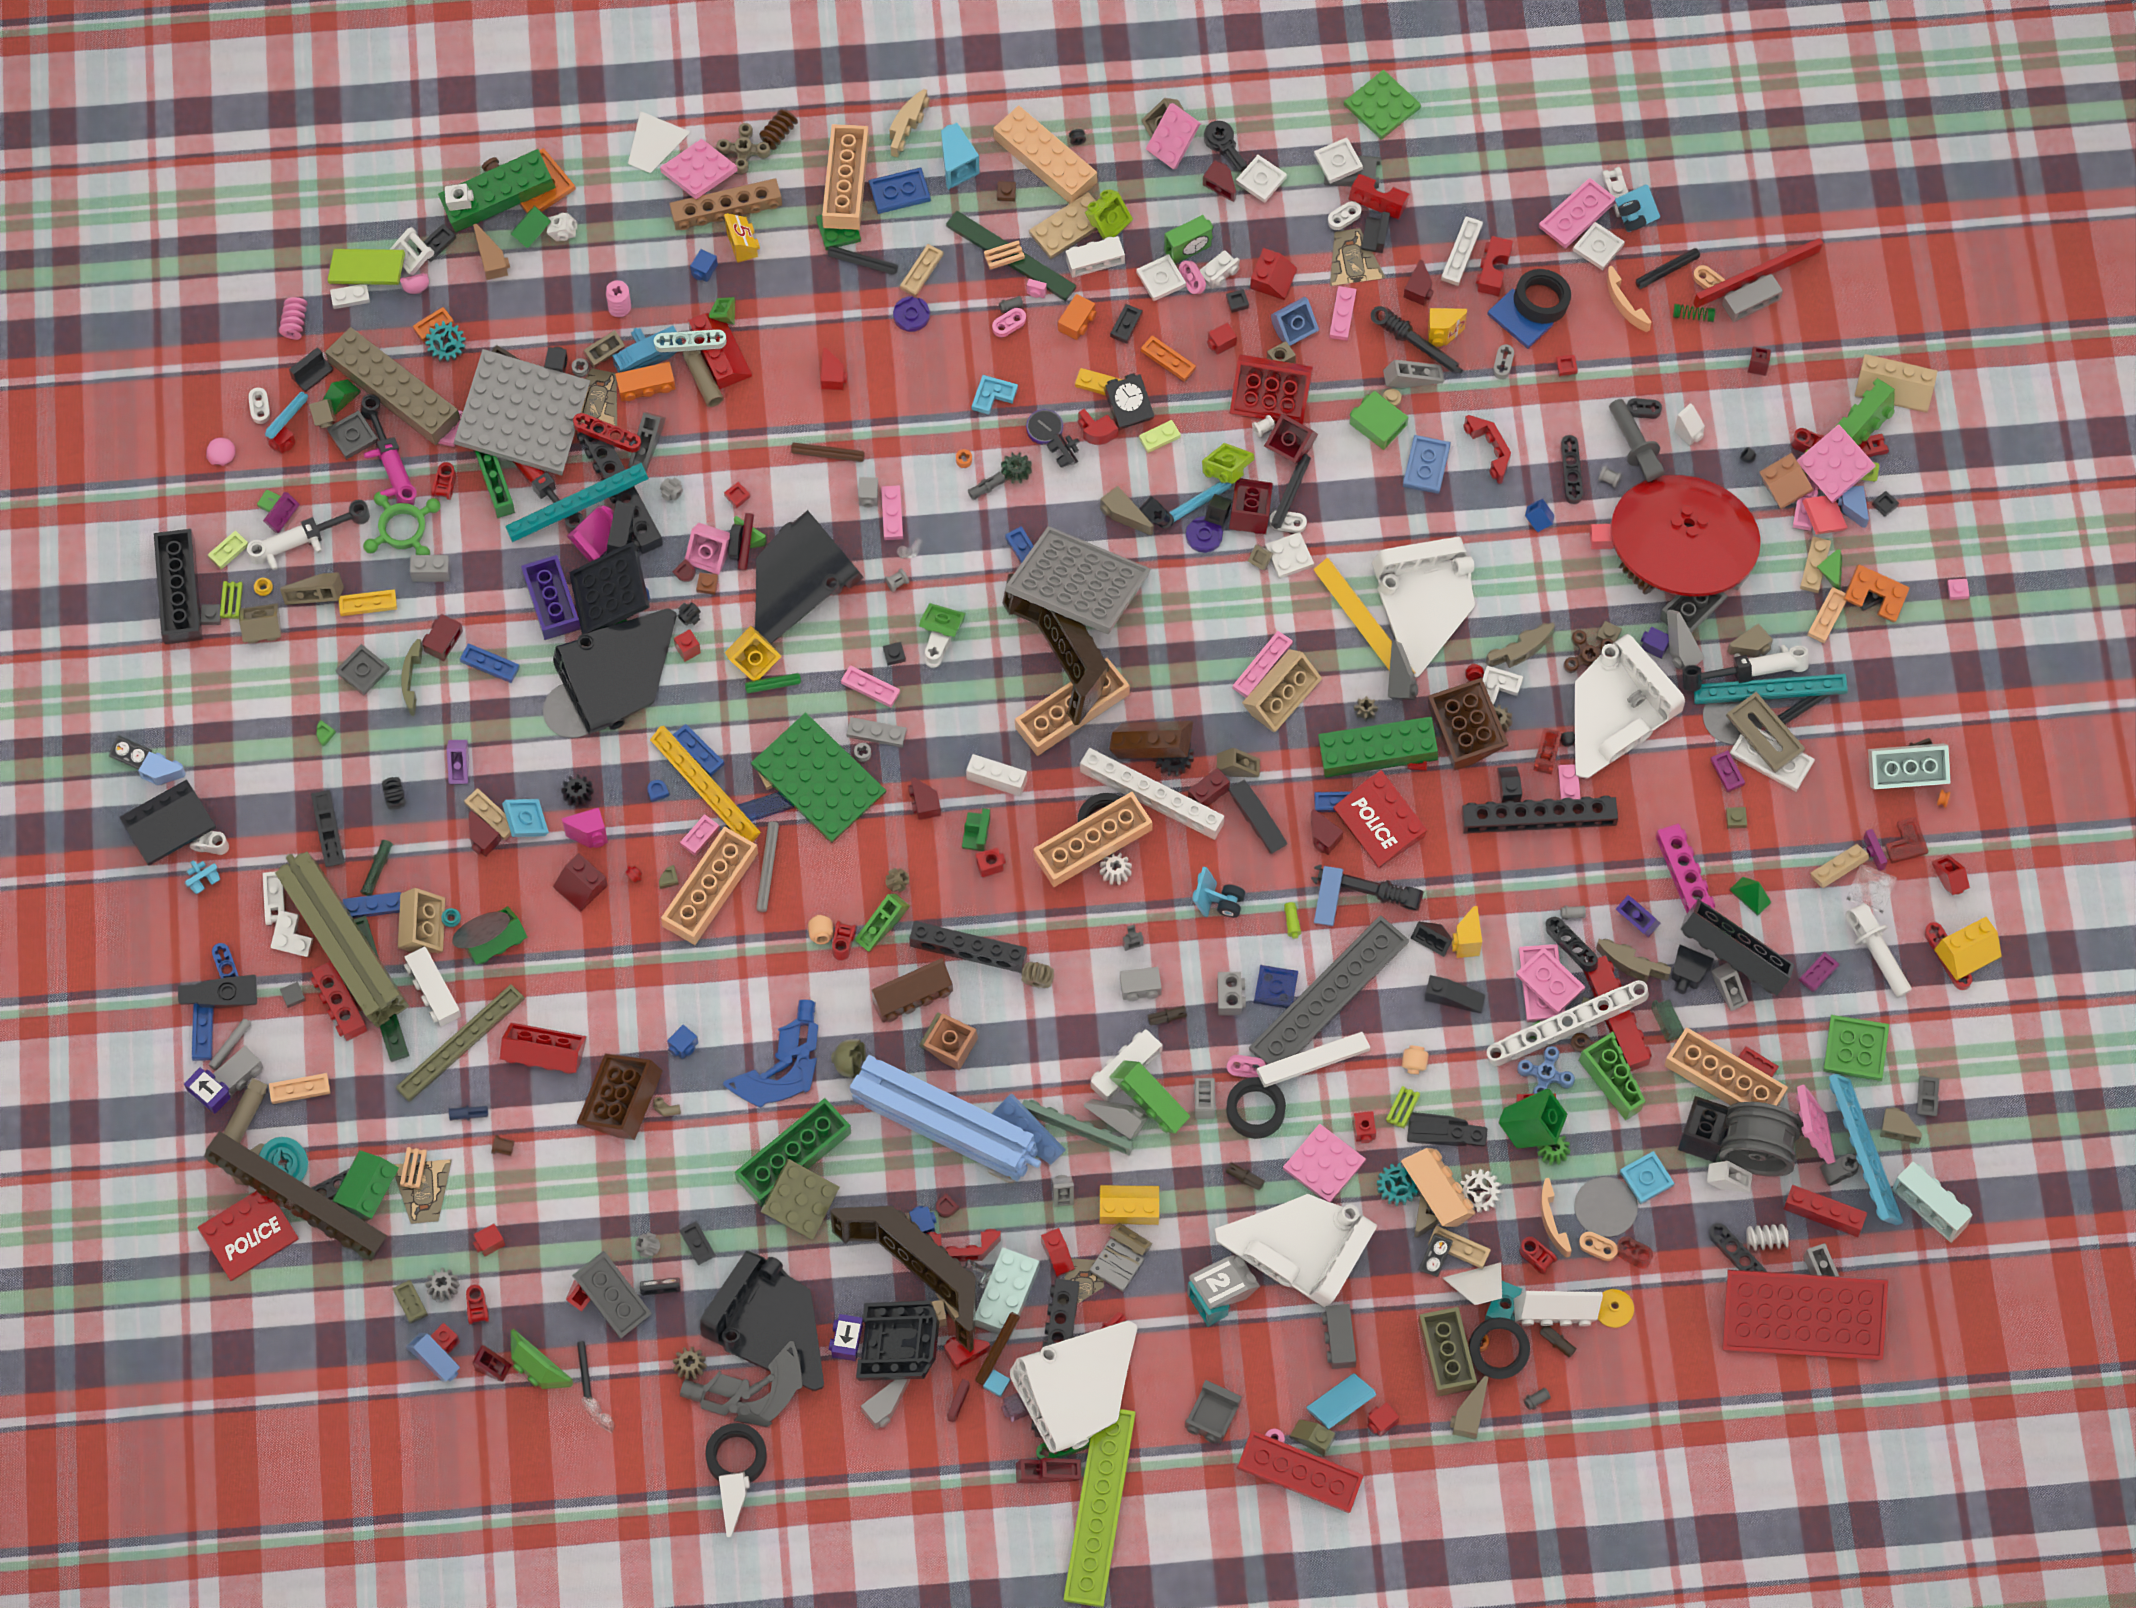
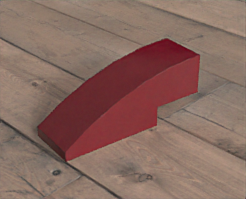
(1048, 1470)

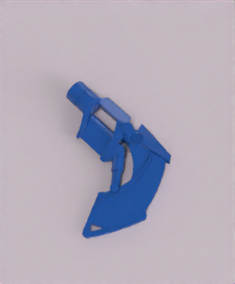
(758, 1088)

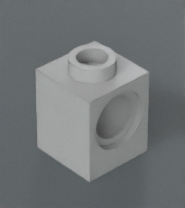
(868, 492)

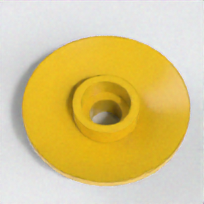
(1615, 1317)

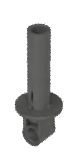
(1642, 452)

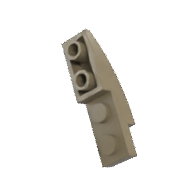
(1528, 644)
(1637, 967)

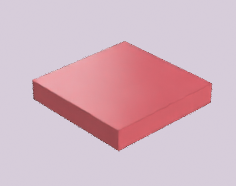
(1824, 515)

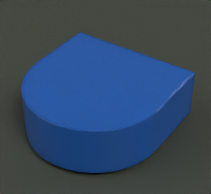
(657, 790)

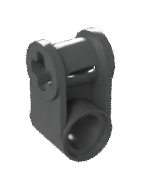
(1838, 1170)

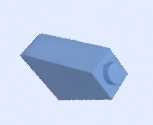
(433, 1357)

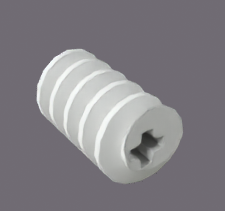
(1766, 1236)

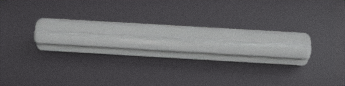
(767, 866)

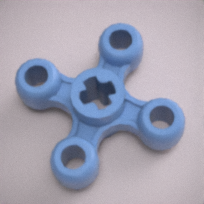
(1547, 1067)

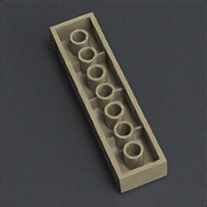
(393, 385)

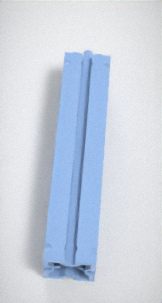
(944, 1118)

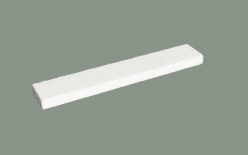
(1313, 1059)

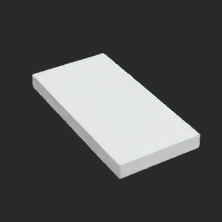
(1789, 775)

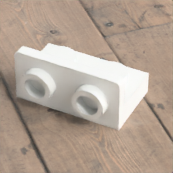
(1219, 269)

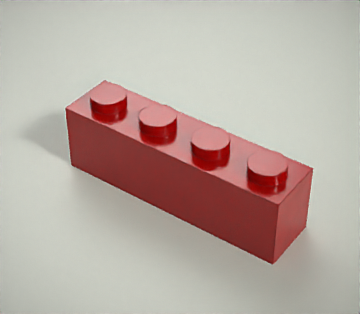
(1825, 1211)

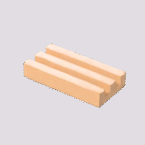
(1003, 252)
(416, 1152)

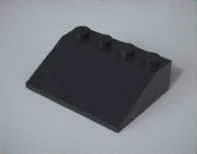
(167, 822)

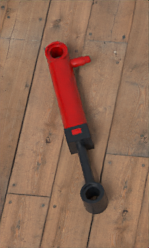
(544, 486)

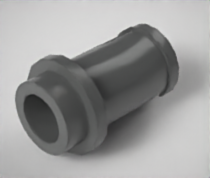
(1010, 304)
(1537, 1398)

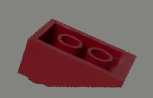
(1251, 506)

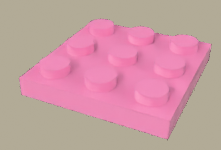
(698, 169)
(1835, 463)
(1815, 1124)
(1324, 1164)

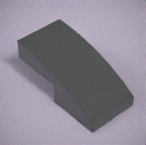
(1927, 1096)

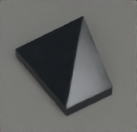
(1432, 936)

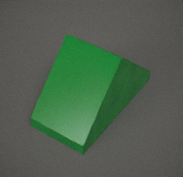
(341, 394)

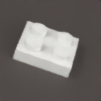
(1338, 160)
(1261, 178)
(1598, 246)
(1161, 277)
(1290, 555)

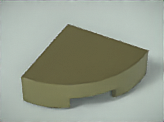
(668, 878)

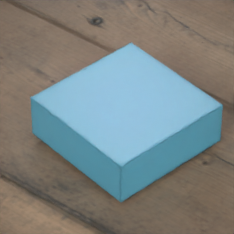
(996, 1383)

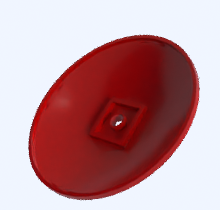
(1680, 559)

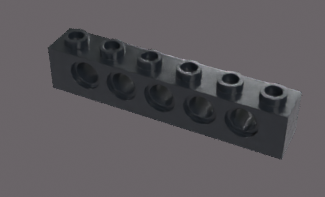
(968, 947)

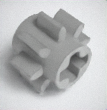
(671, 489)
(647, 1245)

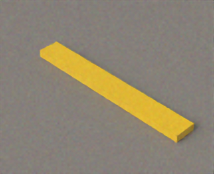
(1355, 610)
(704, 784)

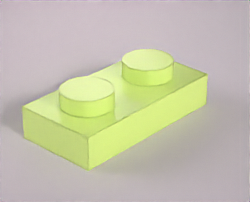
(1159, 436)
(228, 550)

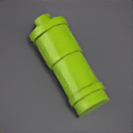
(1292, 920)

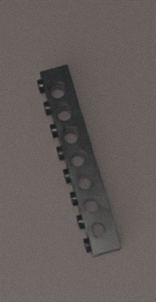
(645, 541)
(1550, 820)
(1062, 1289)

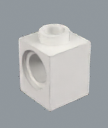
(453, 192)

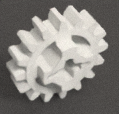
(1481, 1182)

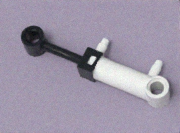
(302, 534)
(1746, 668)

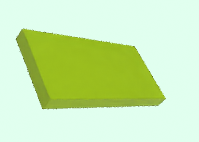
(366, 266)

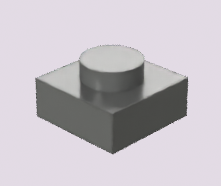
(210, 614)

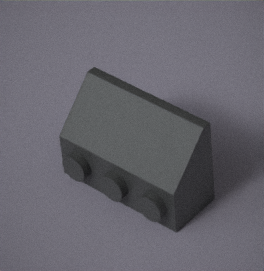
(1693, 608)

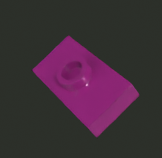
(281, 512)
(1874, 849)
(1819, 972)

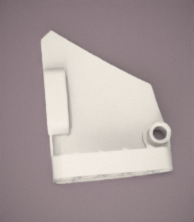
(1605, 719)
(1302, 1244)

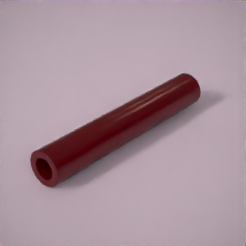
(746, 541)

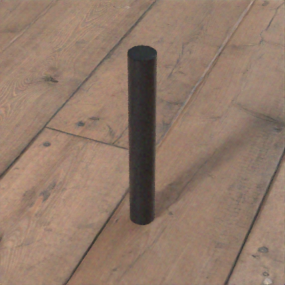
(584, 1369)

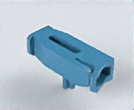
(642, 352)

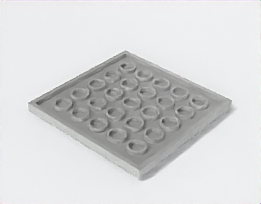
(521, 412)
(1077, 580)

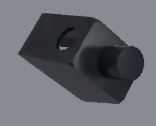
(1690, 968)

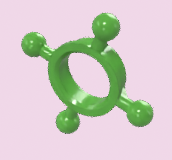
(432, 506)

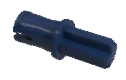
(468, 1112)

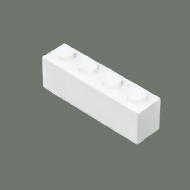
(432, 986)
(1142, 1049)

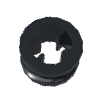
(1077, 137)

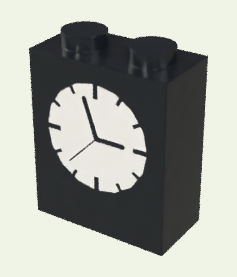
(1128, 401)

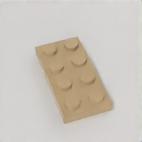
(1064, 227)

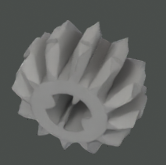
(440, 1278)

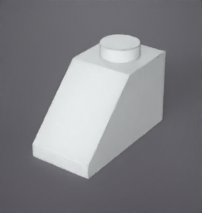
(1689, 425)
(1729, 1177)

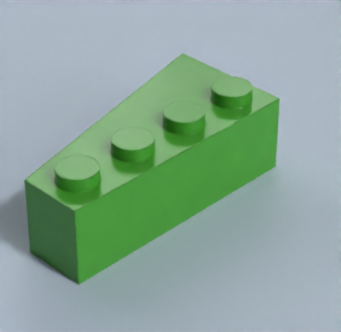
(1870, 413)
(1613, 1076)
(1150, 1095)

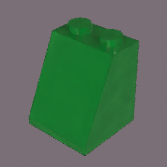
(1534, 1120)

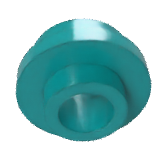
(451, 912)

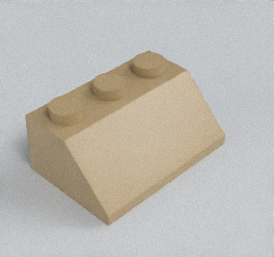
(421, 921)

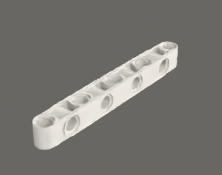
(1553, 1030)

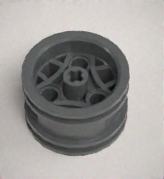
(1761, 1138)

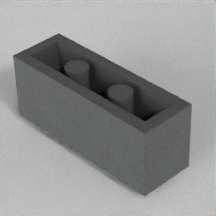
(1339, 1336)

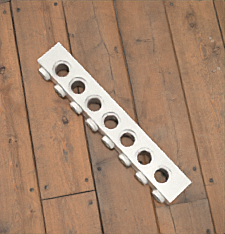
(1152, 793)

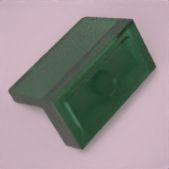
(1667, 1019)

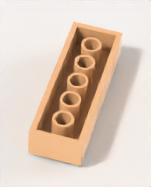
(1045, 155)
(845, 177)
(1049, 722)
(1092, 839)
(709, 885)
(1722, 1072)

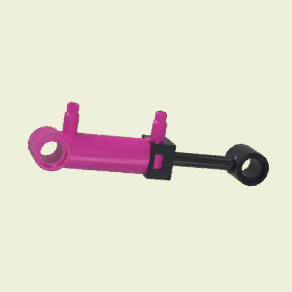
(387, 452)

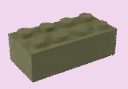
(1447, 1351)

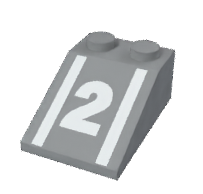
(1225, 1282)

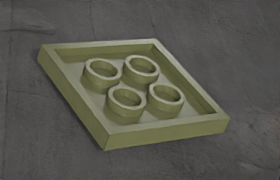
(800, 1199)

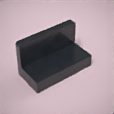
(1375, 233)
(310, 370)

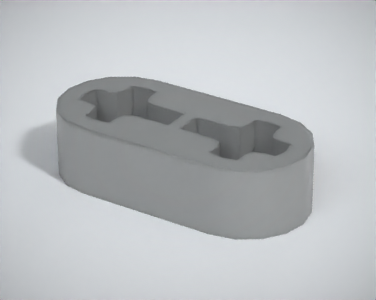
(1500, 361)

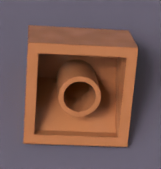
(1786, 481)
(951, 1041)

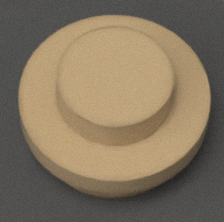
(1392, 396)

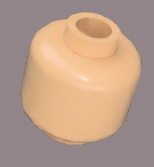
(820, 929)
(1415, 1059)

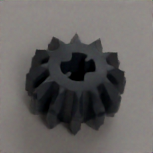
(570, 788)
(393, 793)

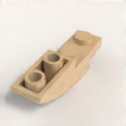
(907, 118)

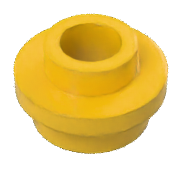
(263, 582)

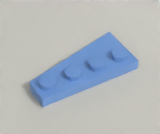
(1017, 1114)

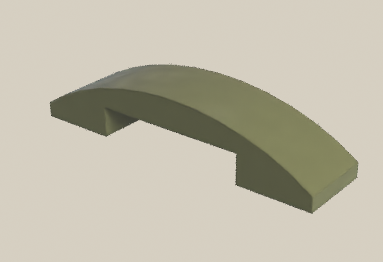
(413, 657)

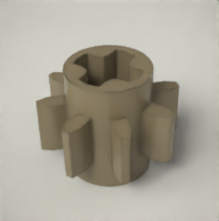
(1365, 714)
(897, 879)

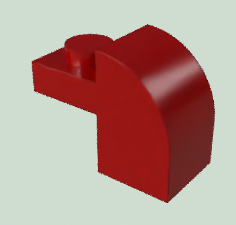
(1097, 432)

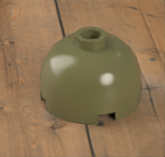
(848, 1057)

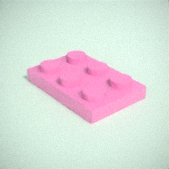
(1173, 136)
(1550, 981)

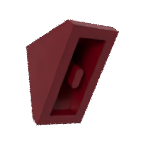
(1759, 361)
(491, 1364)

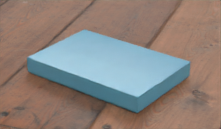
(1341, 1401)

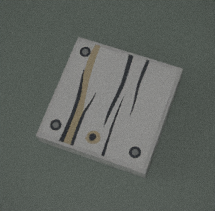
(1116, 1265)

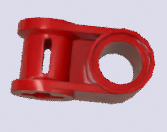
(1810, 439)
(444, 484)
(843, 936)
(1537, 1256)
(476, 1308)

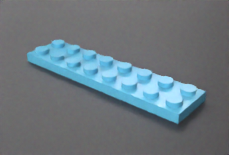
(1866, 1150)

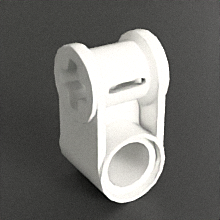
(936, 646)
(207, 843)

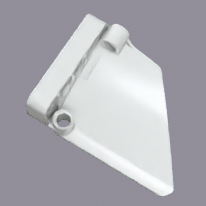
(1426, 594)
(1076, 1384)

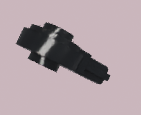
(1224, 144)

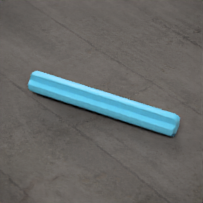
(286, 415)
(1199, 500)

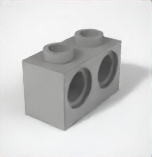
(1228, 993)

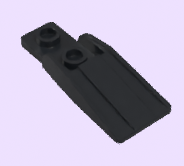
(220, 992)
(1444, 1131)

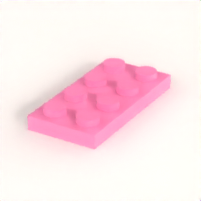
(1577, 213)
(1535, 1008)

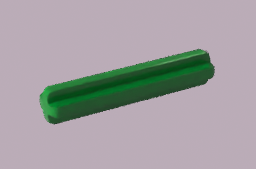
(772, 683)

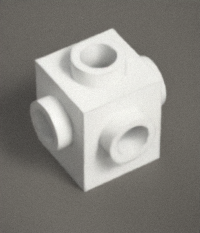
(562, 227)

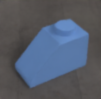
(1854, 505)

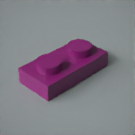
(1727, 771)

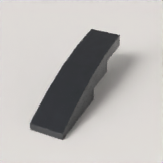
(1257, 816)
(327, 828)

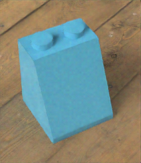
(959, 156)

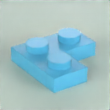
(992, 389)

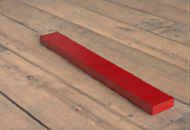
(1751, 275)

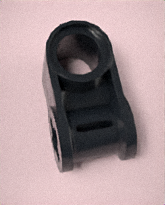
(1157, 513)

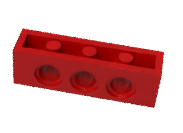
(328, 974)

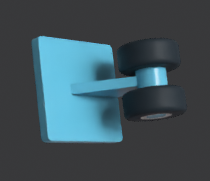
(1637, 208)
(1206, 894)

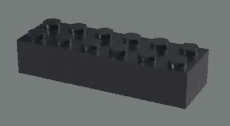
(177, 586)
(1737, 947)

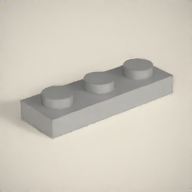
(876, 732)

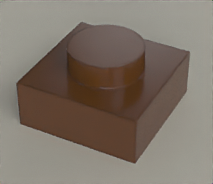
(1006, 191)

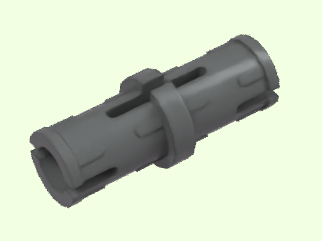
(986, 485)

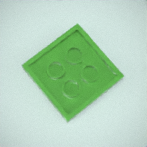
(1382, 104)
(1856, 1047)

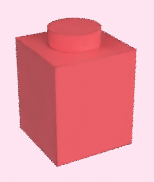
(1601, 536)

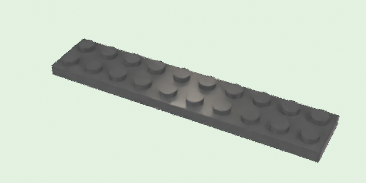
(1330, 992)

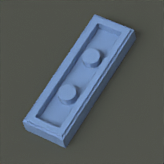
(1328, 896)

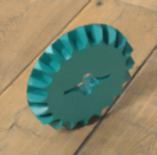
(288, 1150)

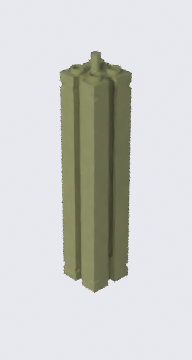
(341, 938)

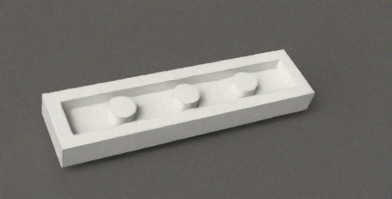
(1462, 251)

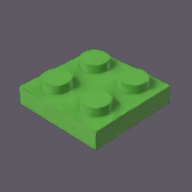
(942, 620)

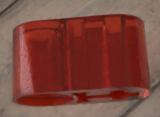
(1640, 1249)

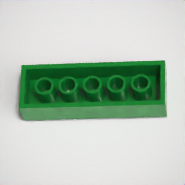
(502, 189)
(1378, 747)
(802, 1143)

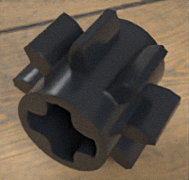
(689, 613)

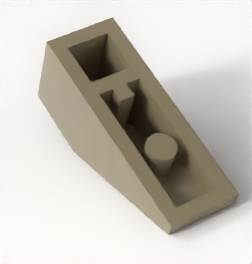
(1123, 510)
(314, 589)
(1469, 1413)

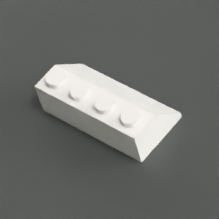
(1557, 1307)

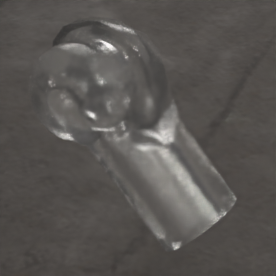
(910, 552)

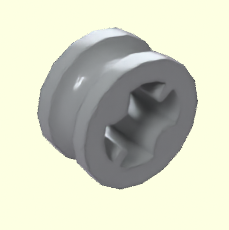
(580, 373)
(1636, 698)
(860, 747)

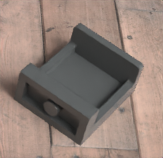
(1213, 1412)

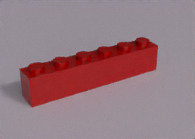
(1623, 1025)

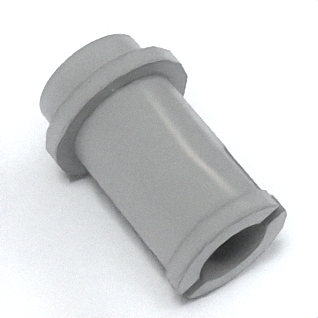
(1573, 912)

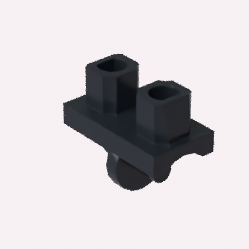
(1068, 456)

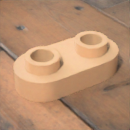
(1711, 277)
(1598, 1246)

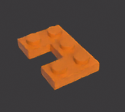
(1869, 580)

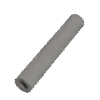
(229, 1044)

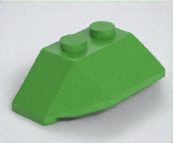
(536, 1365)

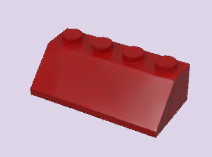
(724, 363)
(542, 1048)

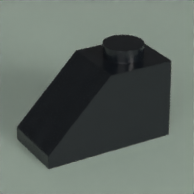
(1509, 784)

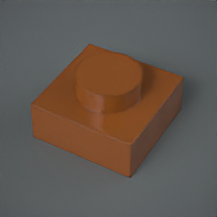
(707, 583)

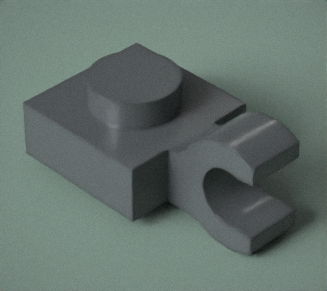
(1132, 939)

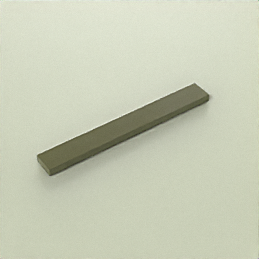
(460, 1043)

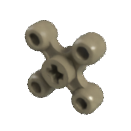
(743, 148)

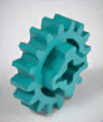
(451, 344)
(1390, 1181)

